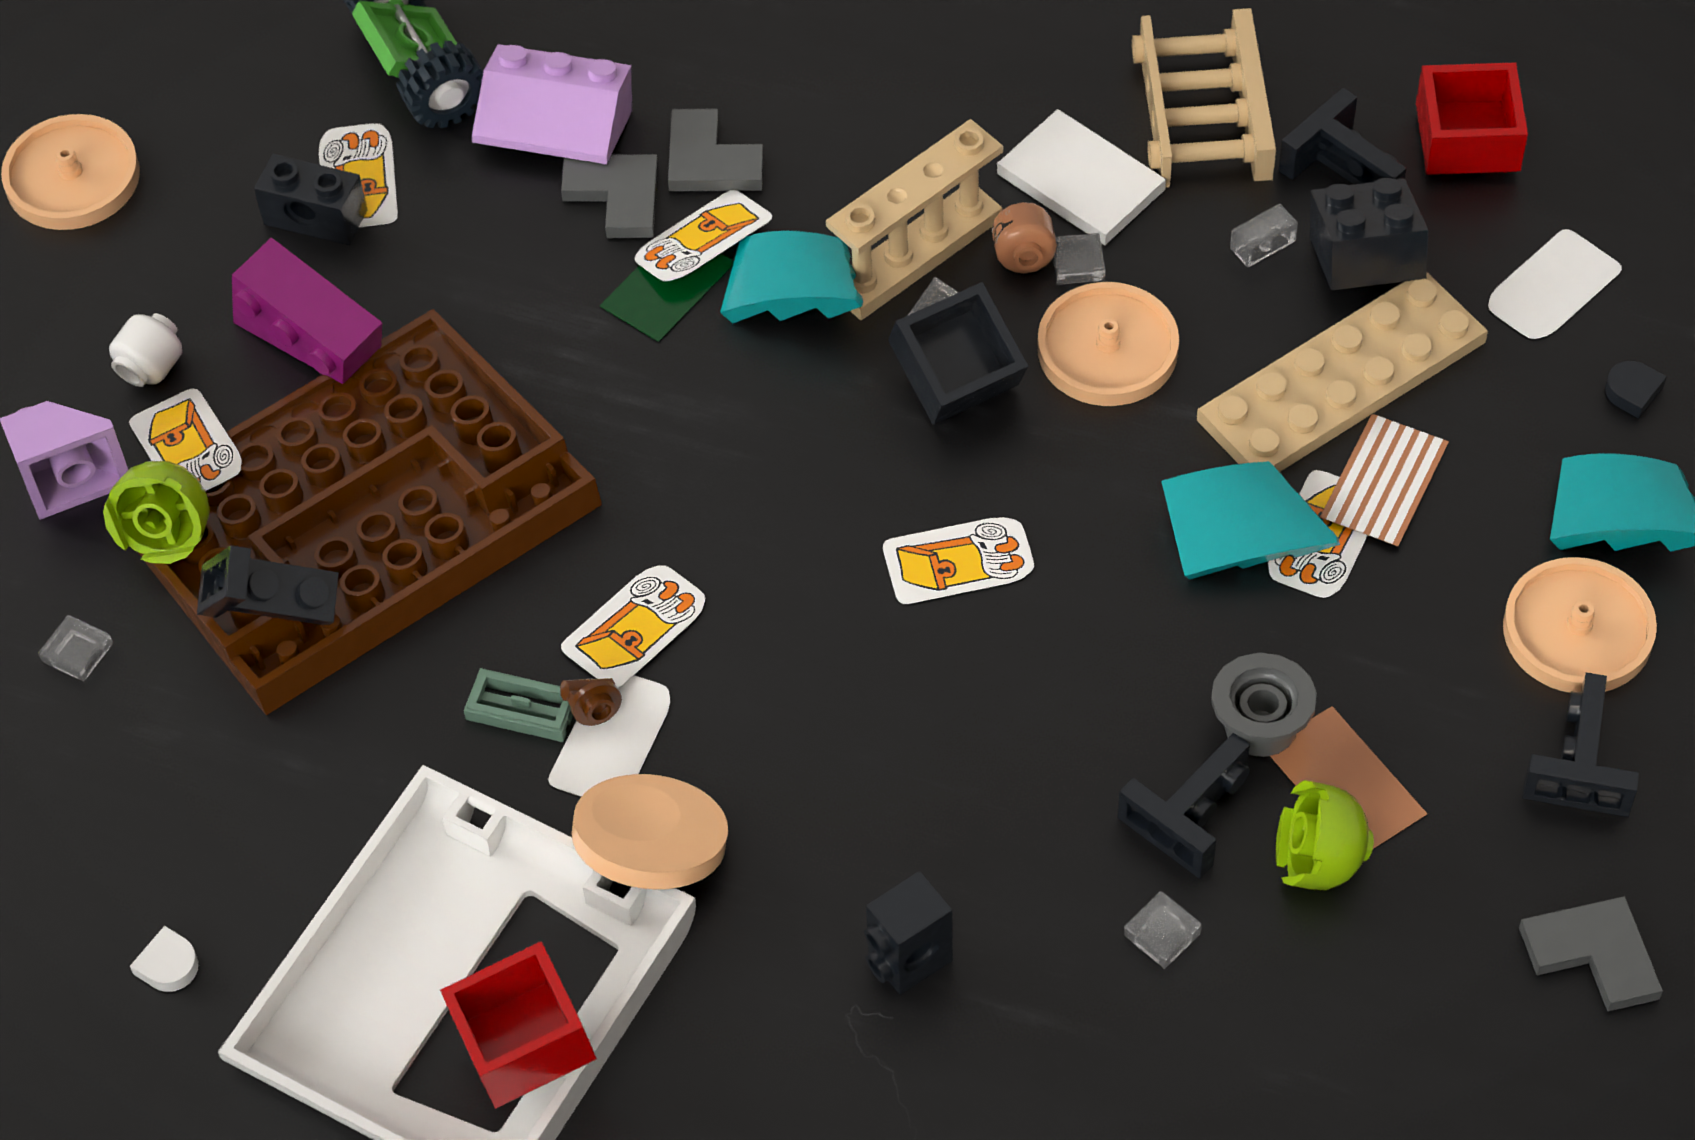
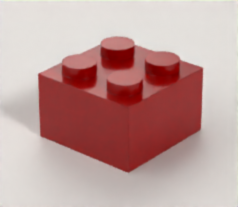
(1471, 118)
(518, 1024)

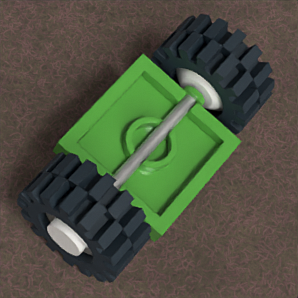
(413, 43)

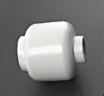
(145, 349)

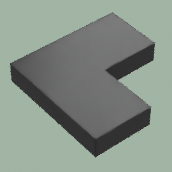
(702, 163)
(626, 185)
(1597, 936)

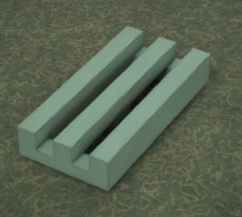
(518, 712)

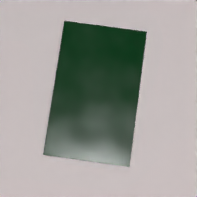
(658, 305)

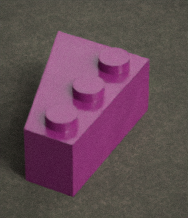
(303, 313)

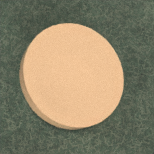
(70, 171)
(1108, 343)
(1579, 620)
(649, 831)

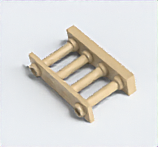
(1242, 76)
(932, 237)

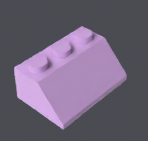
(553, 103)

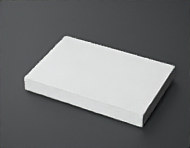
(1081, 176)

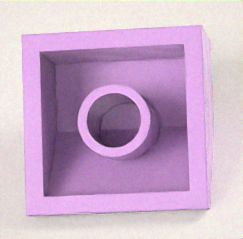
(63, 455)

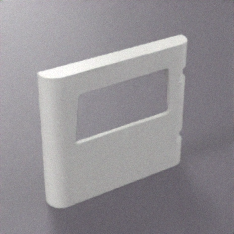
(417, 917)

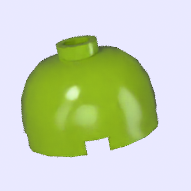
(157, 511)
(1322, 837)

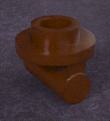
(591, 699)

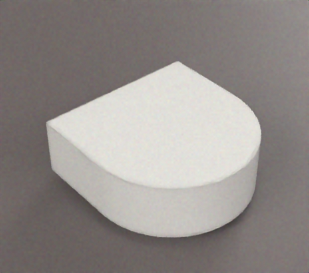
(166, 962)

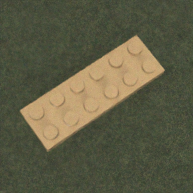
(1342, 375)

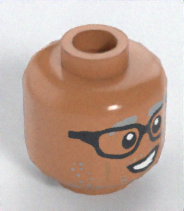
(1024, 233)

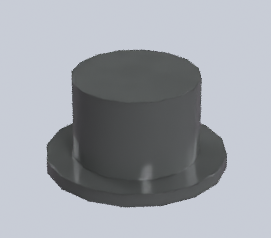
(1264, 701)

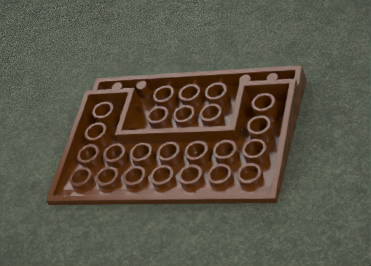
(397, 481)

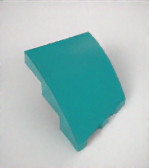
(790, 276)
(1622, 502)
(1240, 518)

